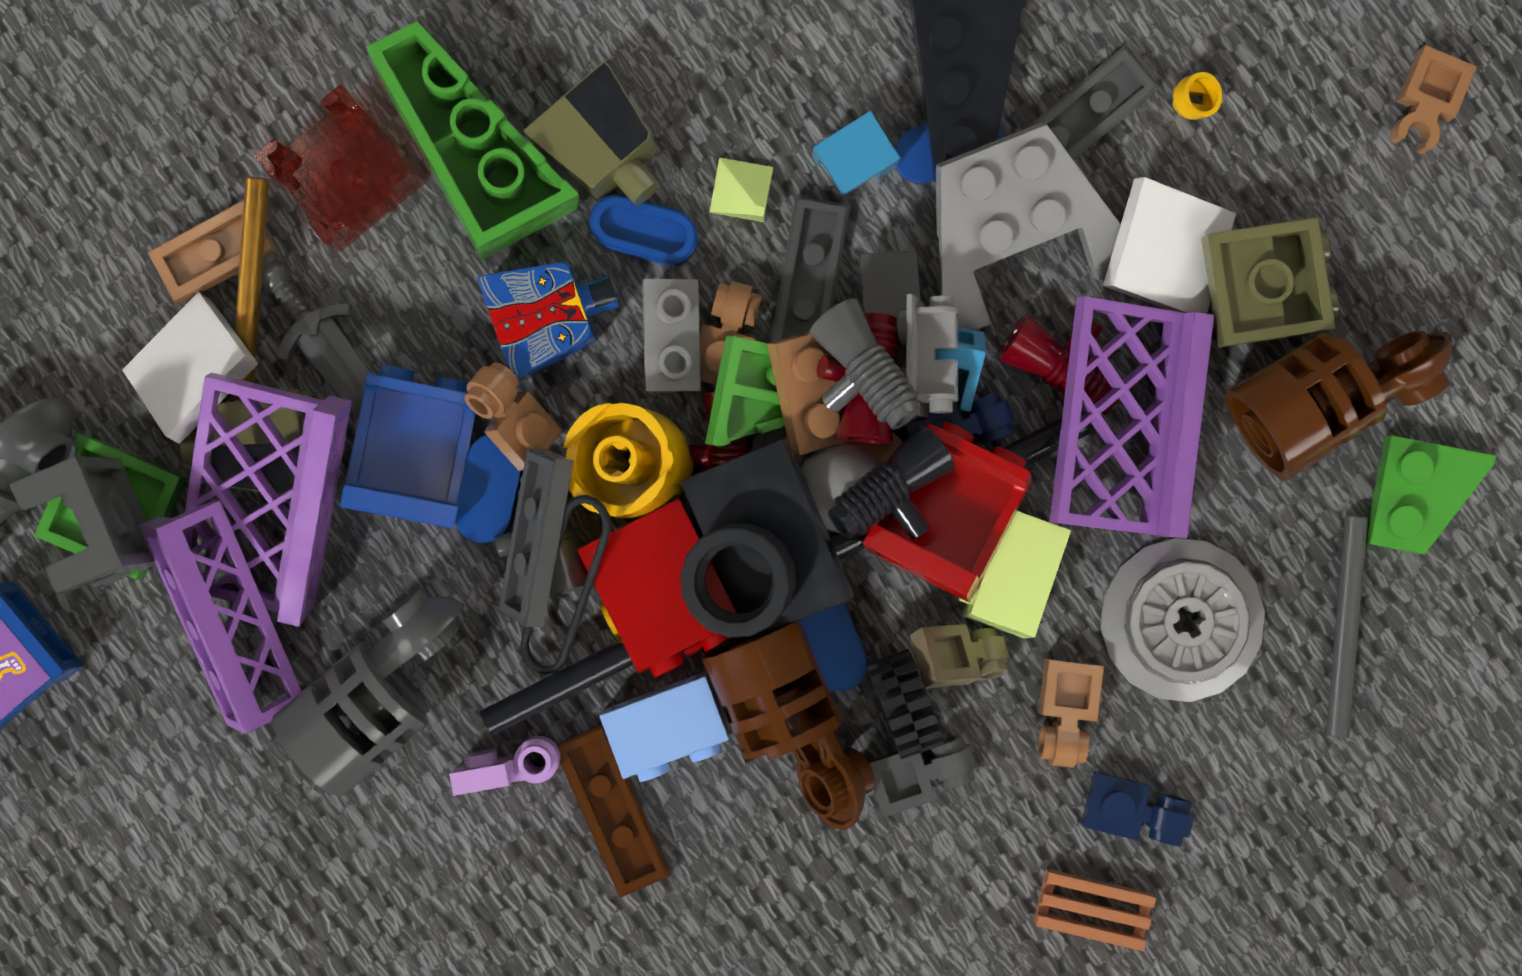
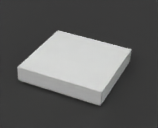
(1161, 248)
(175, 362)

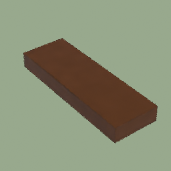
(612, 812)

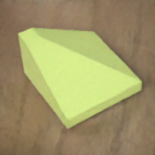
(741, 189)

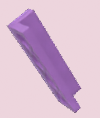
(203, 624)

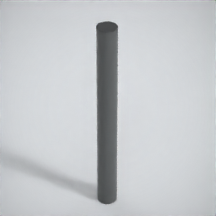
(1347, 626)

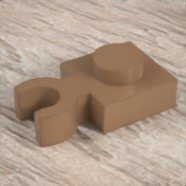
(1433, 92)

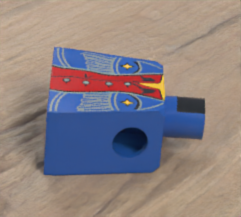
(543, 314)

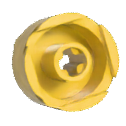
(657, 459)

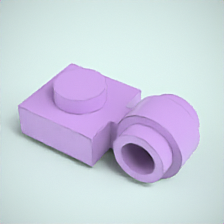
(486, 771)

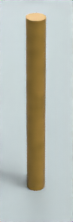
(251, 265)

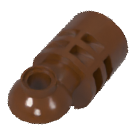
(1329, 394)
(793, 718)

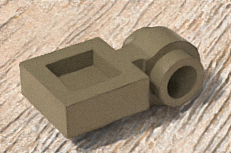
(955, 657)

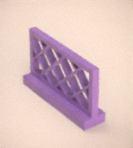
(1174, 417)
(311, 495)

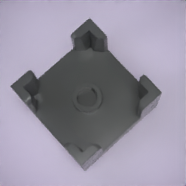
(106, 513)

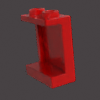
(965, 514)
(644, 593)

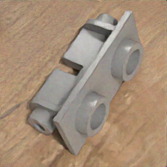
(923, 333)
(671, 335)

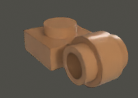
(735, 307)
(518, 416)
(1071, 694)

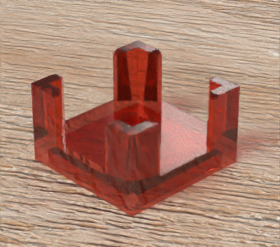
(342, 171)

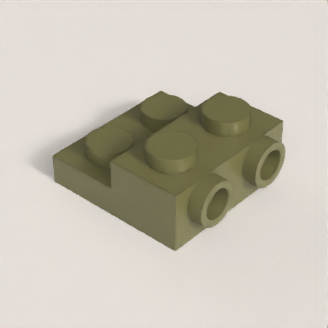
(1269, 282)

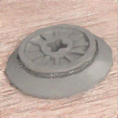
(1145, 604)

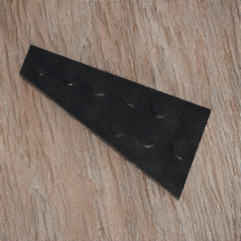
(963, 70)

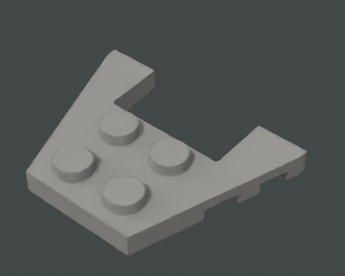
(1009, 201)

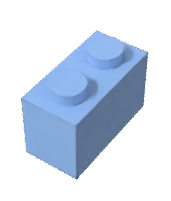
(666, 727)

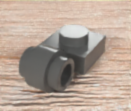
(907, 783)

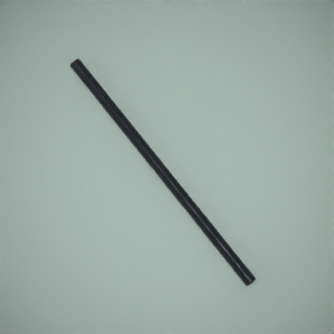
(616, 658)

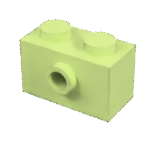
(1019, 577)

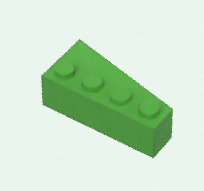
(468, 144)

